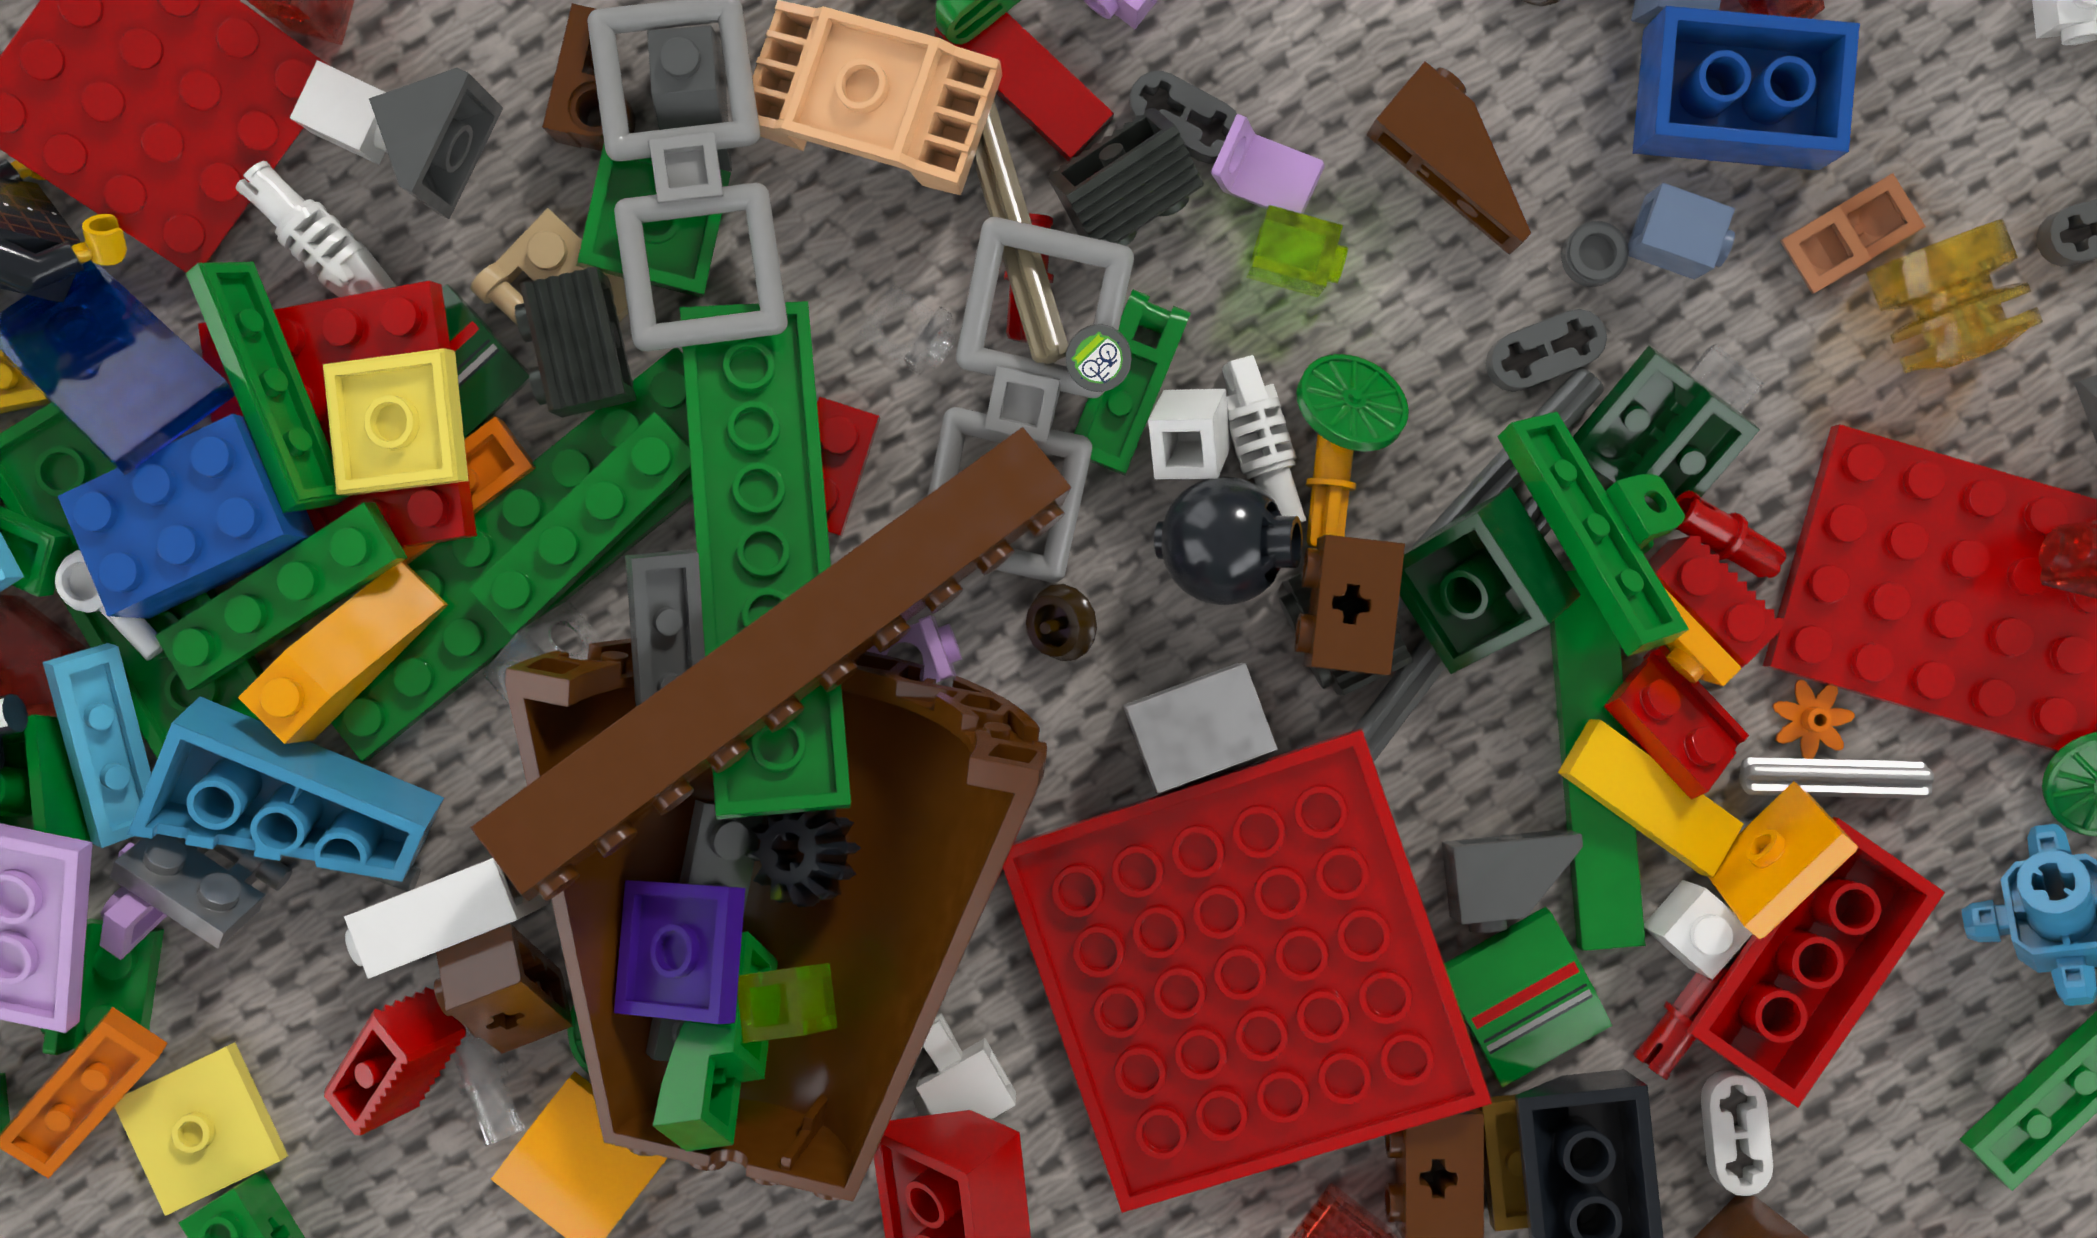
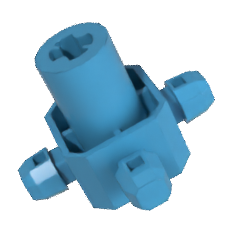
(2047, 913)

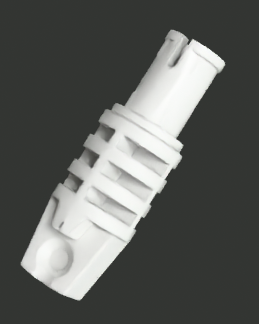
(313, 235)
(1261, 434)

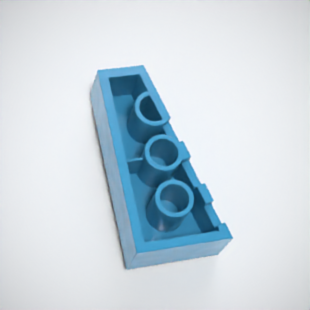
(243, 788)

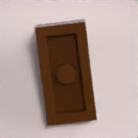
(575, 88)

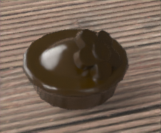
(1061, 623)

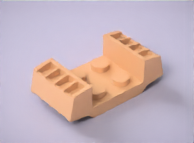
(874, 92)

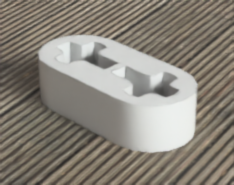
(1751, 1131)

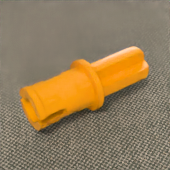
(1329, 490)

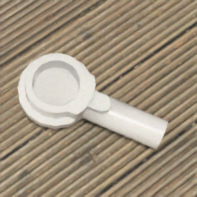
(79, 592)

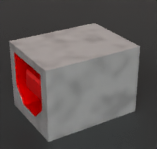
(1200, 727)

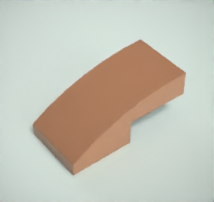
(1852, 233)

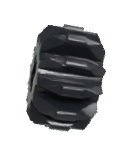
(804, 856)

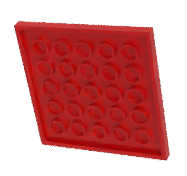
(1244, 973)

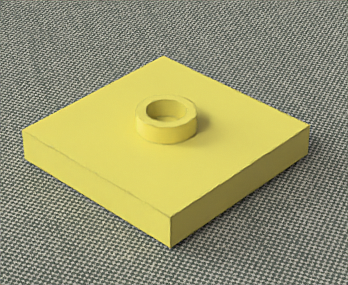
(395, 422)
(200, 1129)

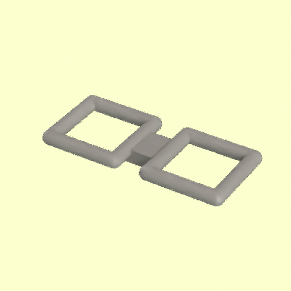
(686, 173)
(1026, 390)

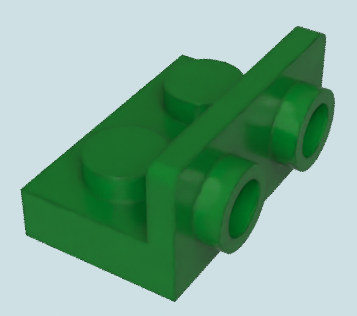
(111, 983)

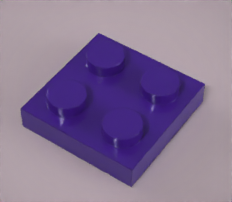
(680, 951)

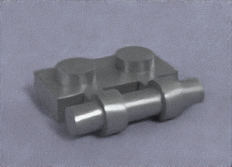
(196, 888)

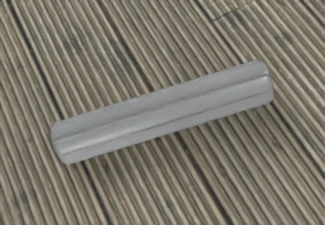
(1837, 777)

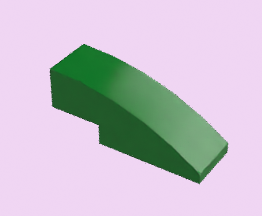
(706, 1071)

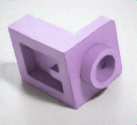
(127, 919)

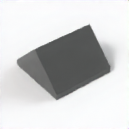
(436, 134)

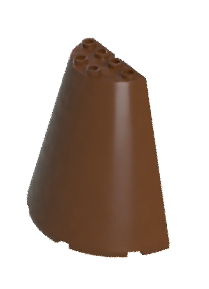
(933, 806)

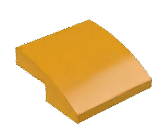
(569, 1172)

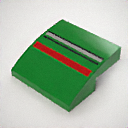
(1525, 996)

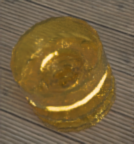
(1954, 297)

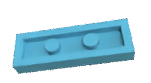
(100, 738)

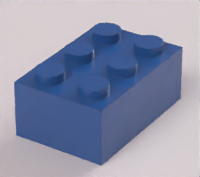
(1746, 88)
(181, 521)

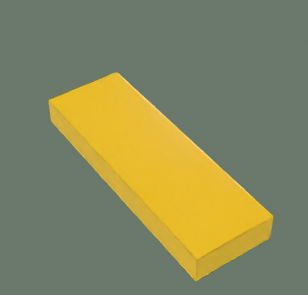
(1648, 798)

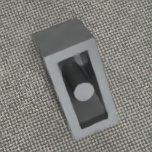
(688, 80)
(1504, 875)

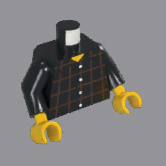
(39, 246)

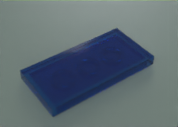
(111, 367)

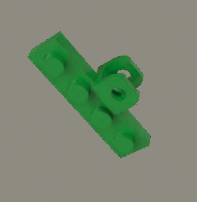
(1601, 529)

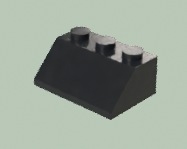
(1589, 1157)

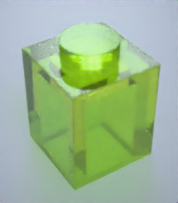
(1297, 252)
(786, 1003)

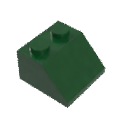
(1484, 582)

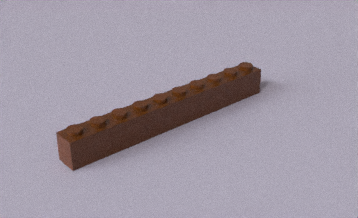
(770, 666)

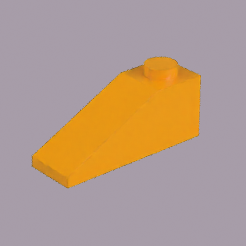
(342, 655)

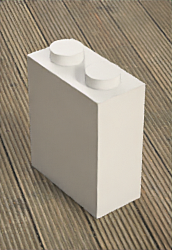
(435, 917)

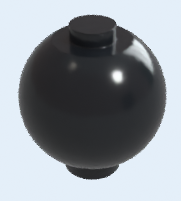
(1226, 540)

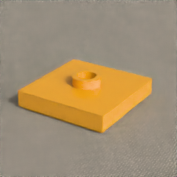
(1781, 860)

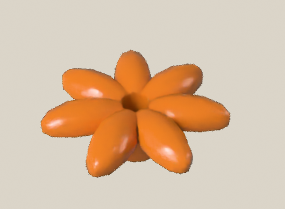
(1803, 716)

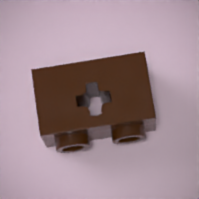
(1374, 576)
(502, 989)
(1455, 1199)

